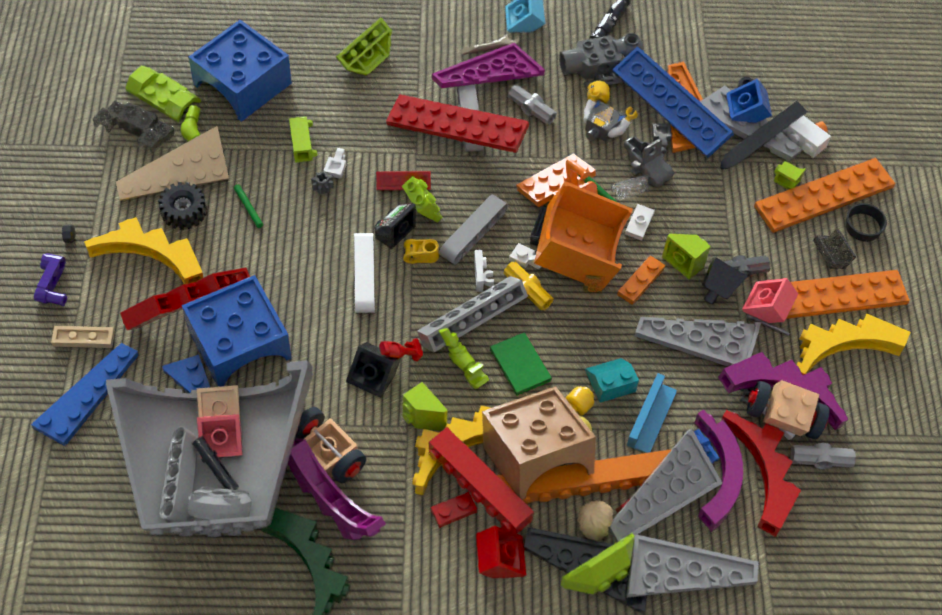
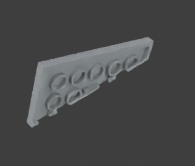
(706, 339)
(672, 485)
(673, 567)

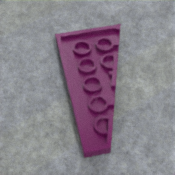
(498, 65)

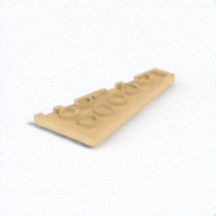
(195, 162)

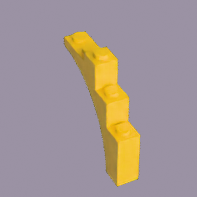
(153, 244)
(868, 334)
(468, 432)

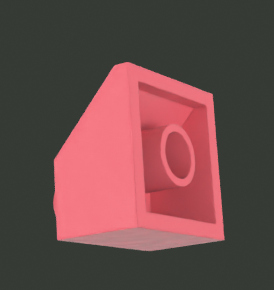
(771, 300)

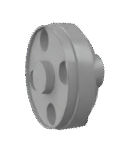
(219, 503)

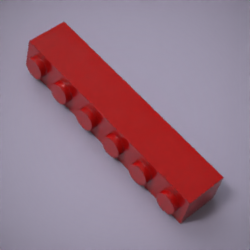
(480, 481)

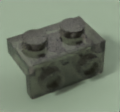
(834, 250)

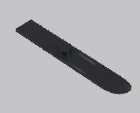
(763, 135)

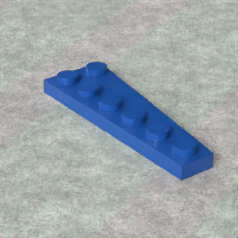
(78, 403)

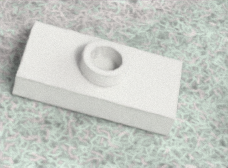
(639, 222)

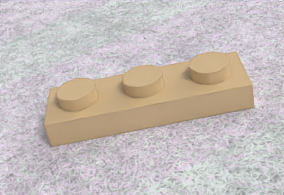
(83, 336)

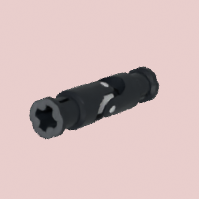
(610, 19)

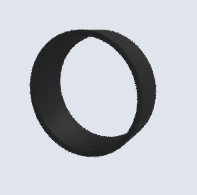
(870, 210)

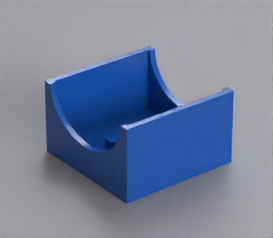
(242, 68)
(235, 328)

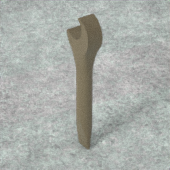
(491, 45)

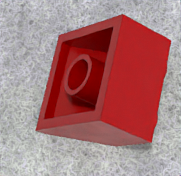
(500, 553)

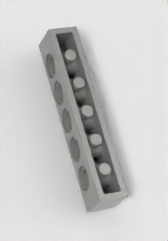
(473, 312)

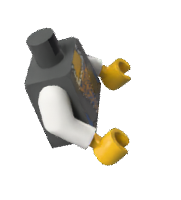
(603, 120)

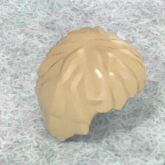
(595, 520)

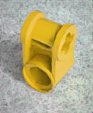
(422, 251)

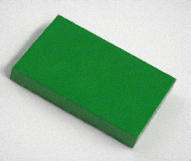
(520, 363)

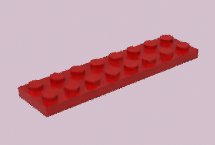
(458, 123)

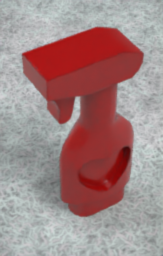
(396, 350)

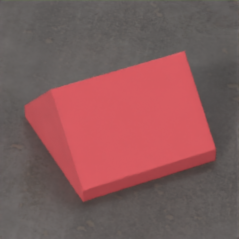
(222, 434)

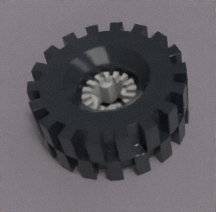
(182, 196)

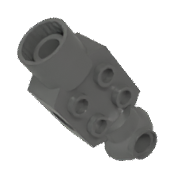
(598, 55)

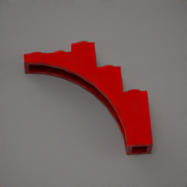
(773, 466)

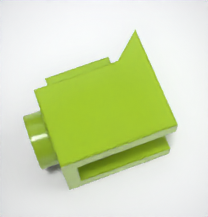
(788, 175)

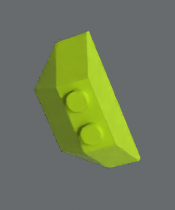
(367, 49)
(602, 569)

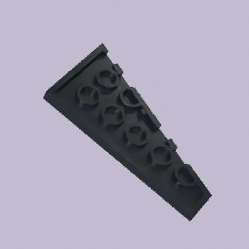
(570, 552)

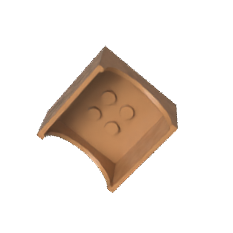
(536, 436)

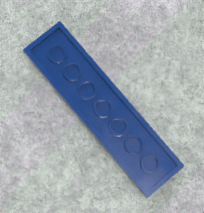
(673, 102)

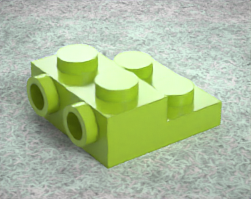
(423, 199)

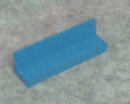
(651, 416)

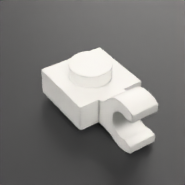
(336, 165)
(523, 256)

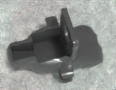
(649, 160)

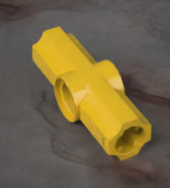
(532, 285)

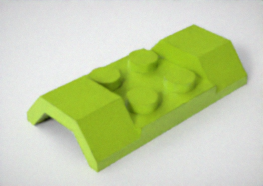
(160, 92)

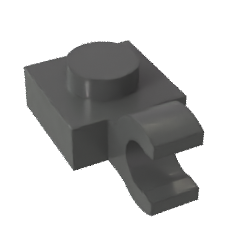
(662, 131)

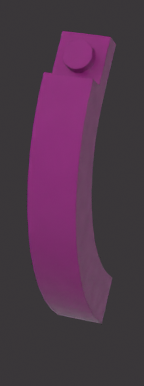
(732, 470)

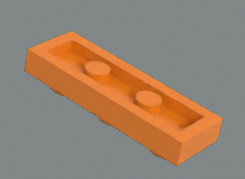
(641, 280)

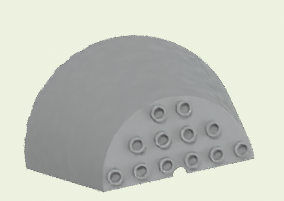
(268, 427)

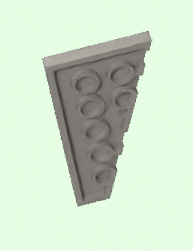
(779, 145)

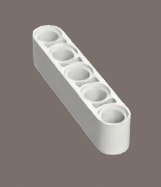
(364, 273)

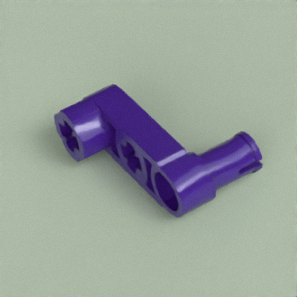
(53, 269)

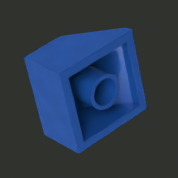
(749, 103)

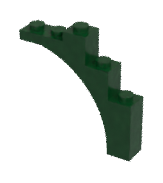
(301, 536)

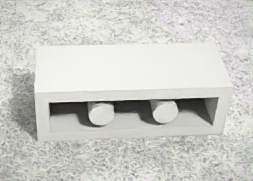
(807, 136)

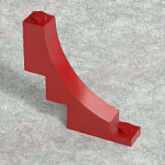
(172, 301)

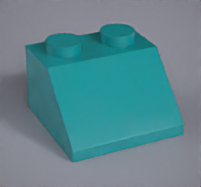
(612, 379)

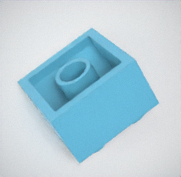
(524, 15)

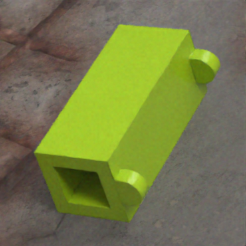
(301, 139)

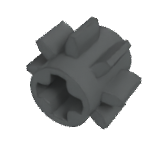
(322, 182)

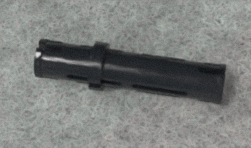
(210, 458)

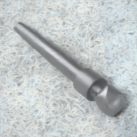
(769, 325)

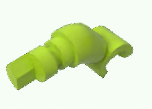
(189, 127)
(463, 359)

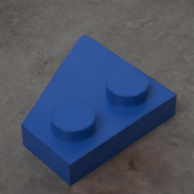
(188, 373)

